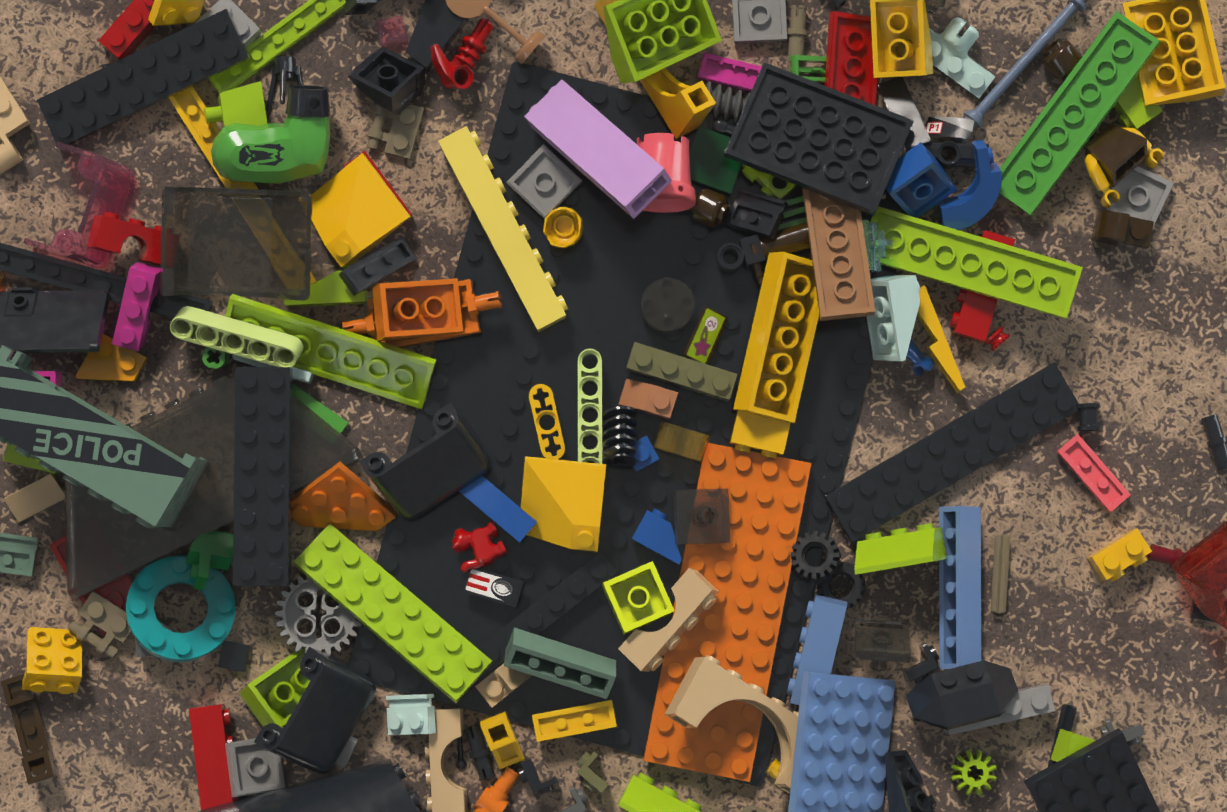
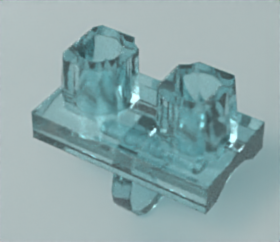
(875, 244)

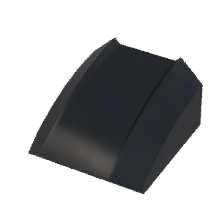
(389, 79)

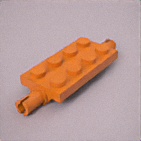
(470, 309)

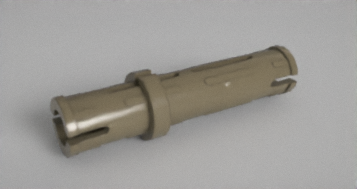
(797, 33)

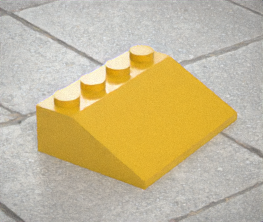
(1186, 60)

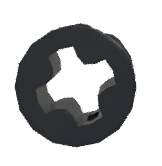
(1088, 416)

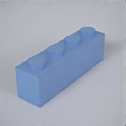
(819, 641)

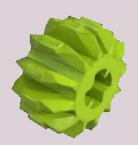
(969, 781)

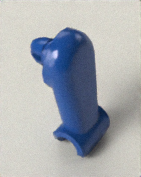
(918, 359)

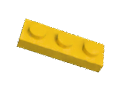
(574, 720)

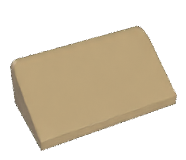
(35, 497)

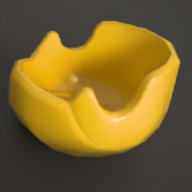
(563, 227)

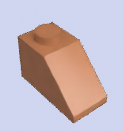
(648, 398)

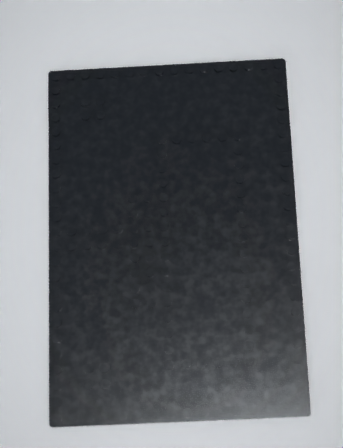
(490, 385)

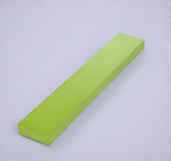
(278, 41)

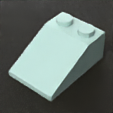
(895, 314)

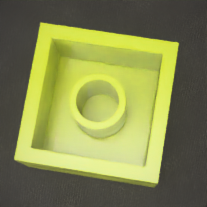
(638, 598)

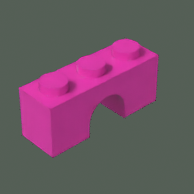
(133, 320)

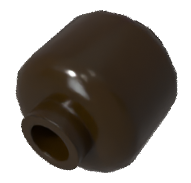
(1061, 58)
(710, 208)

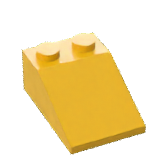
(900, 38)

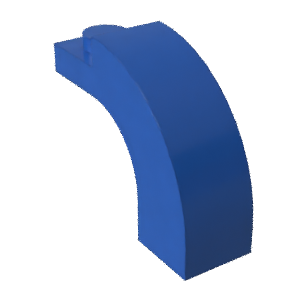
(975, 202)

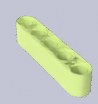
(223, 338)
(585, 402)

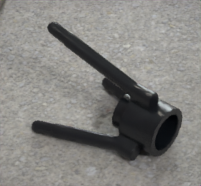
(284, 71)

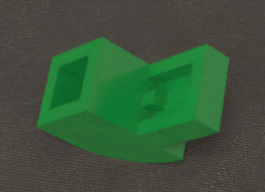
(207, 551)

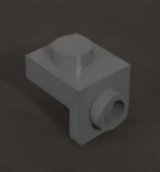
(1131, 733)
(580, 798)

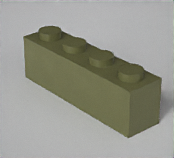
(681, 372)

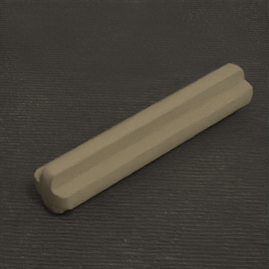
(1000, 573)

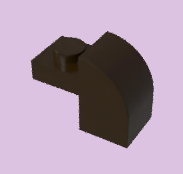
(1122, 228)

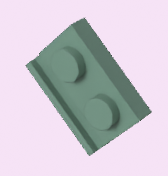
(18, 554)

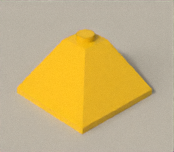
(355, 211)
(564, 501)

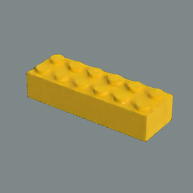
(779, 339)

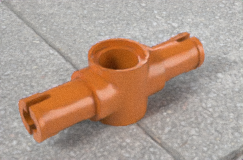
(495, 797)

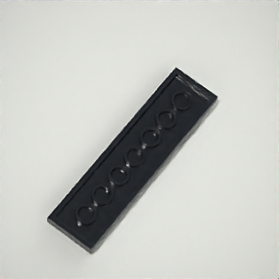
(144, 78)

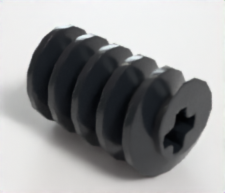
(619, 437)

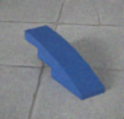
(499, 508)

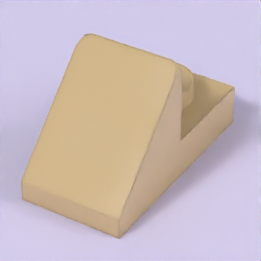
(500, 684)

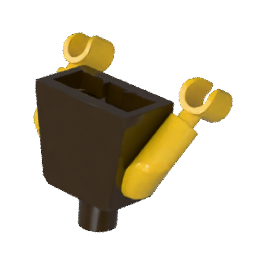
(1114, 155)

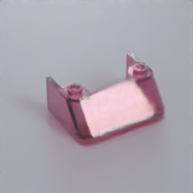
(110, 193)

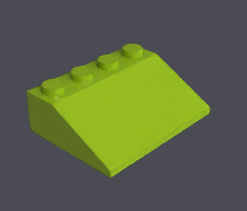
(656, 34)

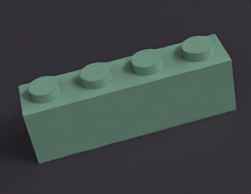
(560, 663)

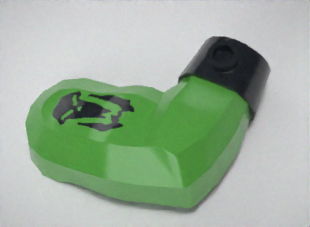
(278, 149)

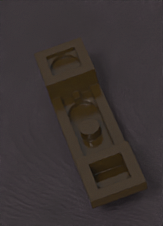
(30, 730)

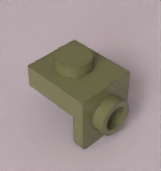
(591, 778)

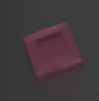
(391, 31)

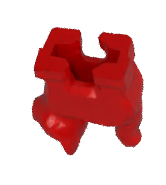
(483, 548)

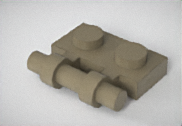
(403, 131)
(107, 617)

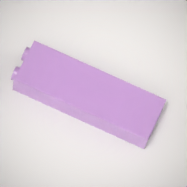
(598, 148)

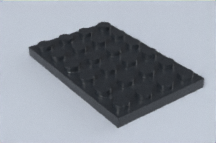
(818, 138)

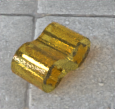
(681, 441)

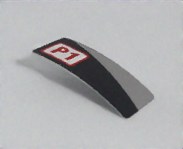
(950, 127)

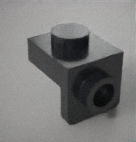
(920, 671)
(529, 774)

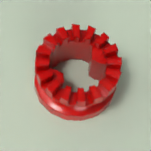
(997, 338)

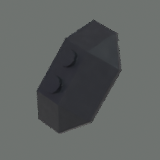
(963, 695)

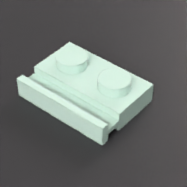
(410, 714)

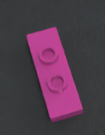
(728, 72)

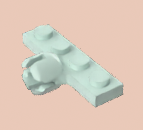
(952, 57)

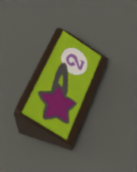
(705, 336)

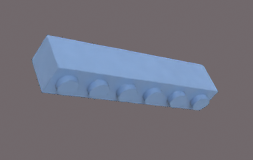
(960, 587)

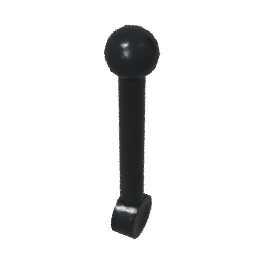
(461, 763)

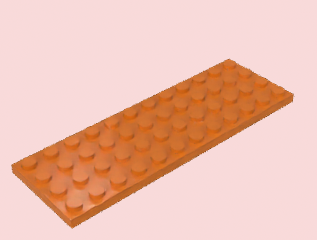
(748, 611)

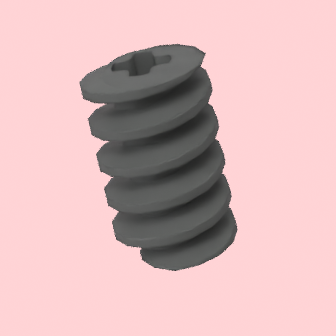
(727, 103)

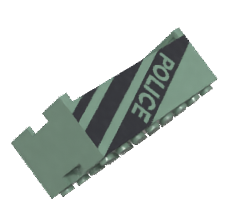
(92, 446)

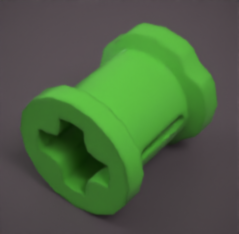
(207, 358)

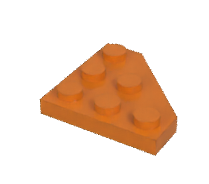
(342, 501)

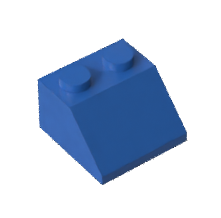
(919, 181)

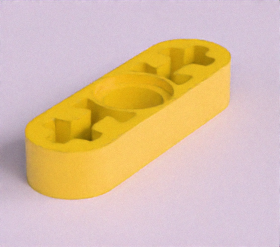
(536, 404)

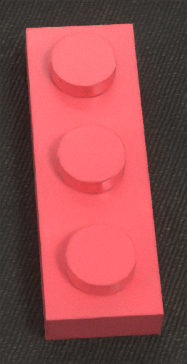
(1093, 473)

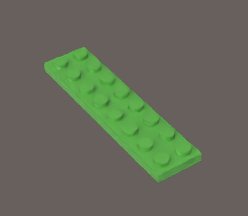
(1075, 112)

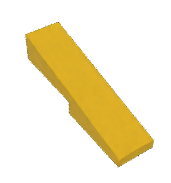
(940, 349)

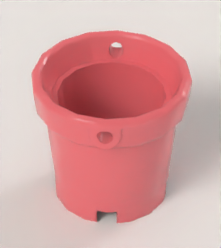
(675, 160)

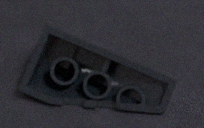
(904, 784)

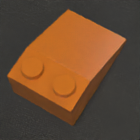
(417, 309)

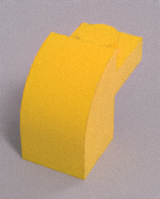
(502, 740)

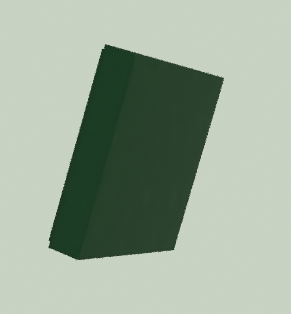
(708, 161)

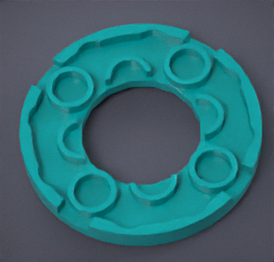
(174, 645)

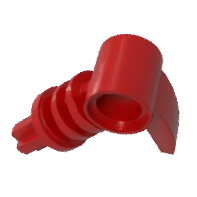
(465, 61)

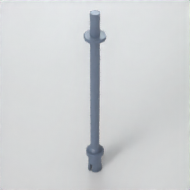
(977, 113)

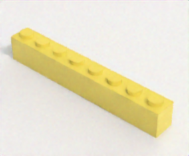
(502, 229)

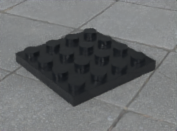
(1094, 780)

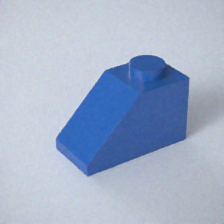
(658, 535)

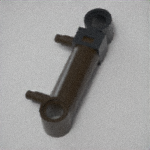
(755, 249)

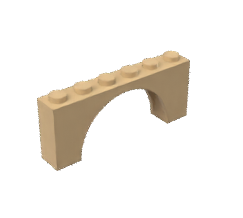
(711, 685)

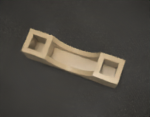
(692, 596)
(445, 794)

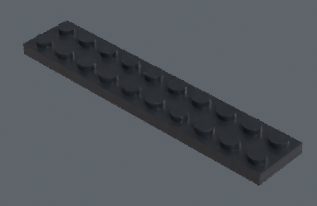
(952, 452)

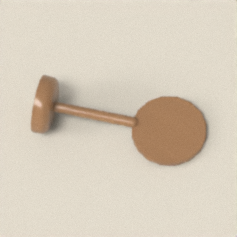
(474, 8)

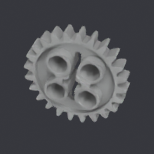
(294, 615)

